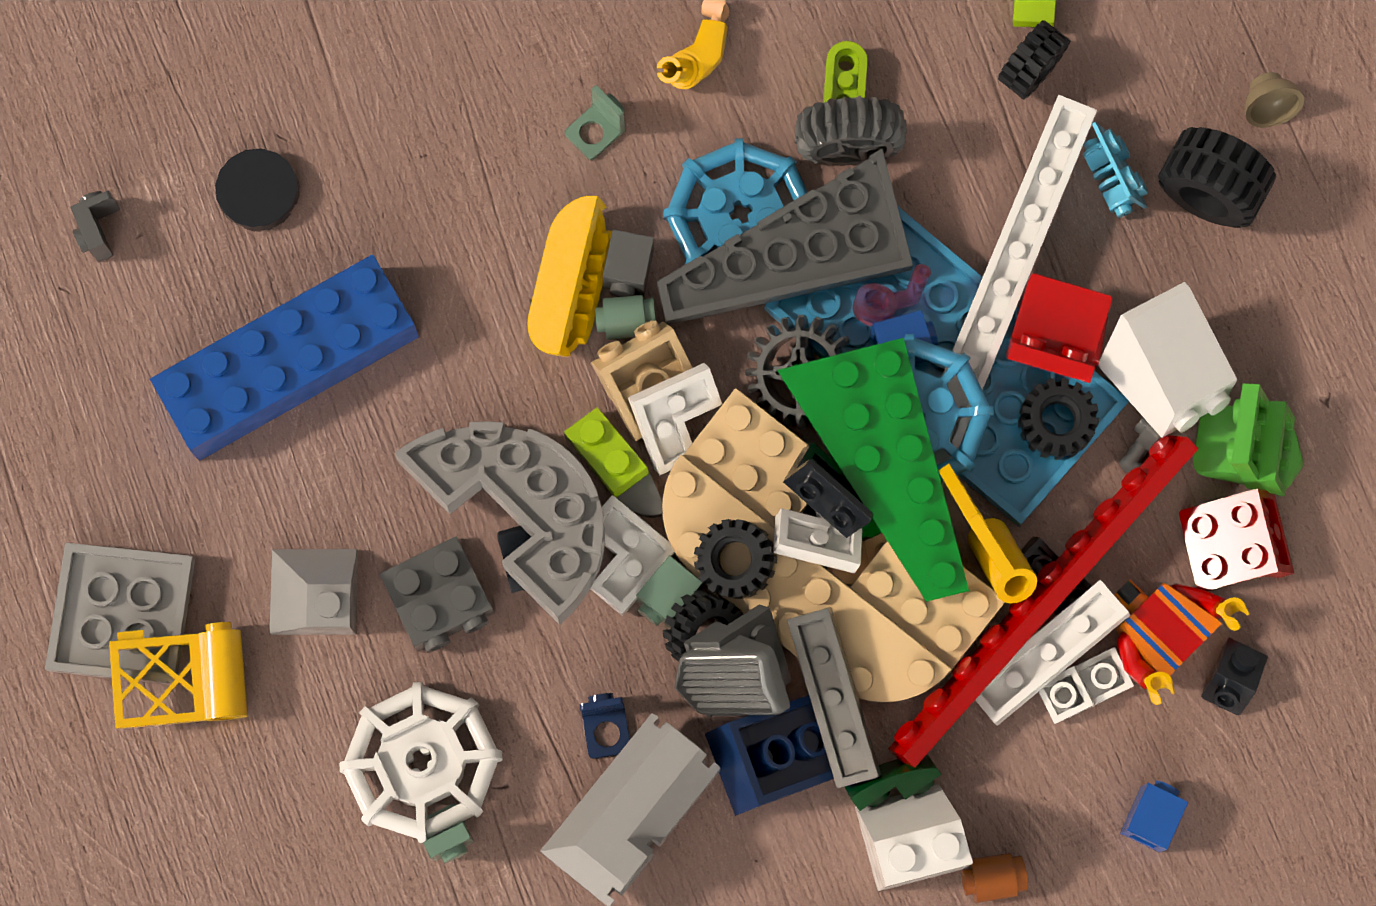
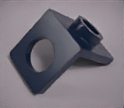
(603, 709)

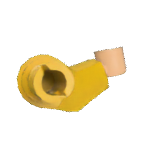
(698, 60)

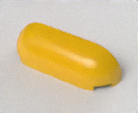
(570, 278)

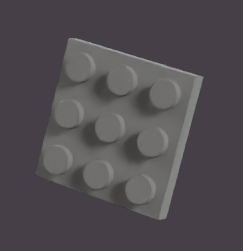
(113, 593)

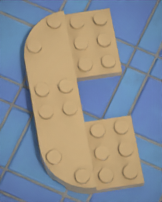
(887, 629)

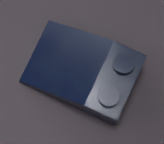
(770, 756)

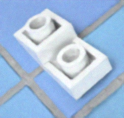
(1085, 685)

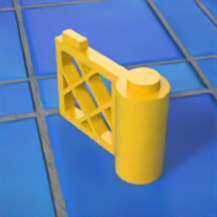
(993, 547)
(215, 671)

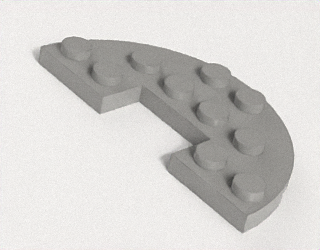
(537, 487)

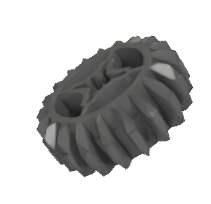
(850, 130)
(801, 352)

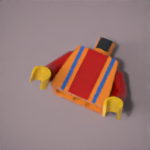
(1168, 630)

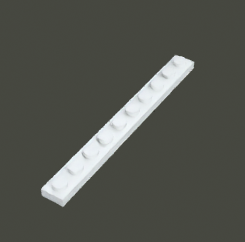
(1018, 248)

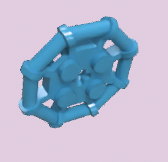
(726, 192)
(940, 406)

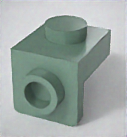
(449, 843)

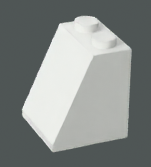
(1169, 362)
(913, 838)

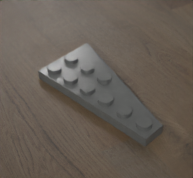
(813, 244)

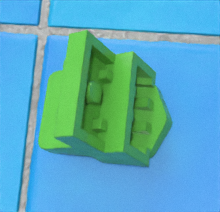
(1250, 443)

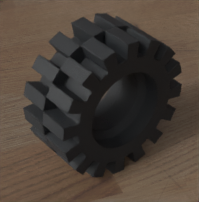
(1033, 59)
(1069, 396)
(709, 558)
(692, 615)

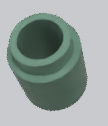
(623, 315)

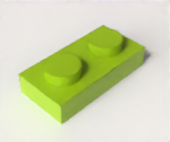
(606, 452)

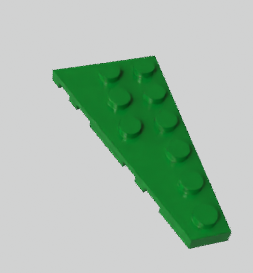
(878, 436)

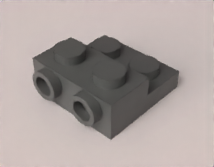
(437, 595)

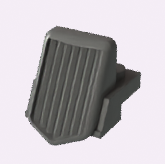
(735, 668)

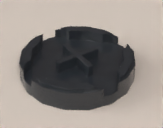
(257, 189)

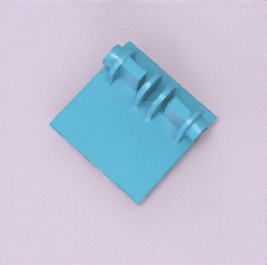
(1113, 151)

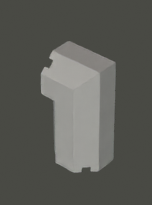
(629, 808)

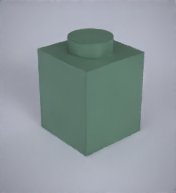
(664, 590)

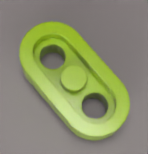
(845, 83)

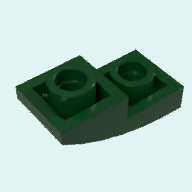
(894, 773)

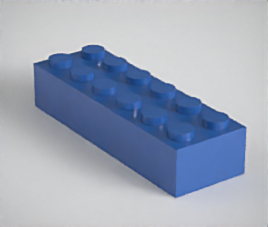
(284, 357)

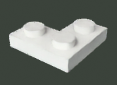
(666, 407)
(816, 541)
(638, 556)

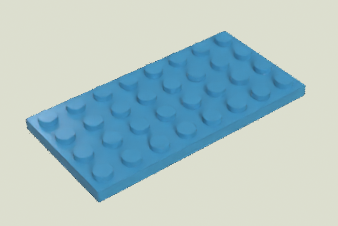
(1005, 467)

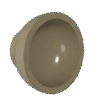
(1272, 100)

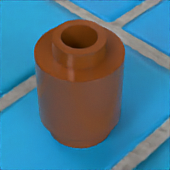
(995, 877)

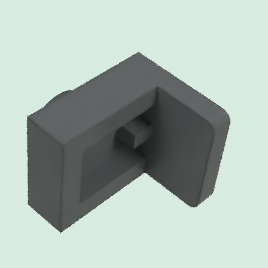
(87, 213)

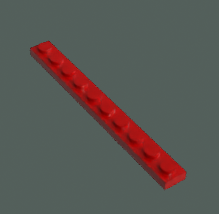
(1054, 584)

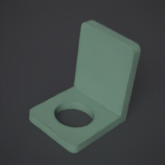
(605, 112)

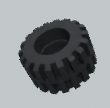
(1217, 177)

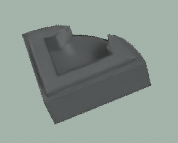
(643, 498)

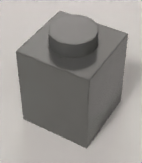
(628, 263)

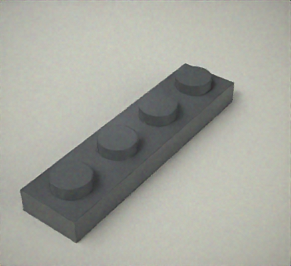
(834, 697)

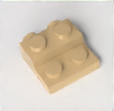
(639, 365)

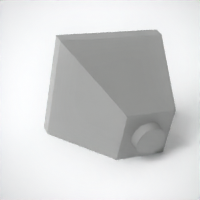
(313, 592)

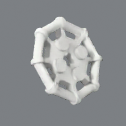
(416, 786)

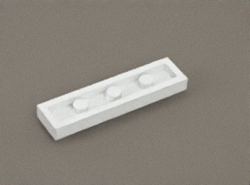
(1052, 651)

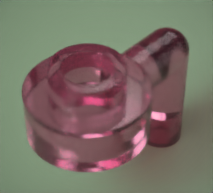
(879, 303)

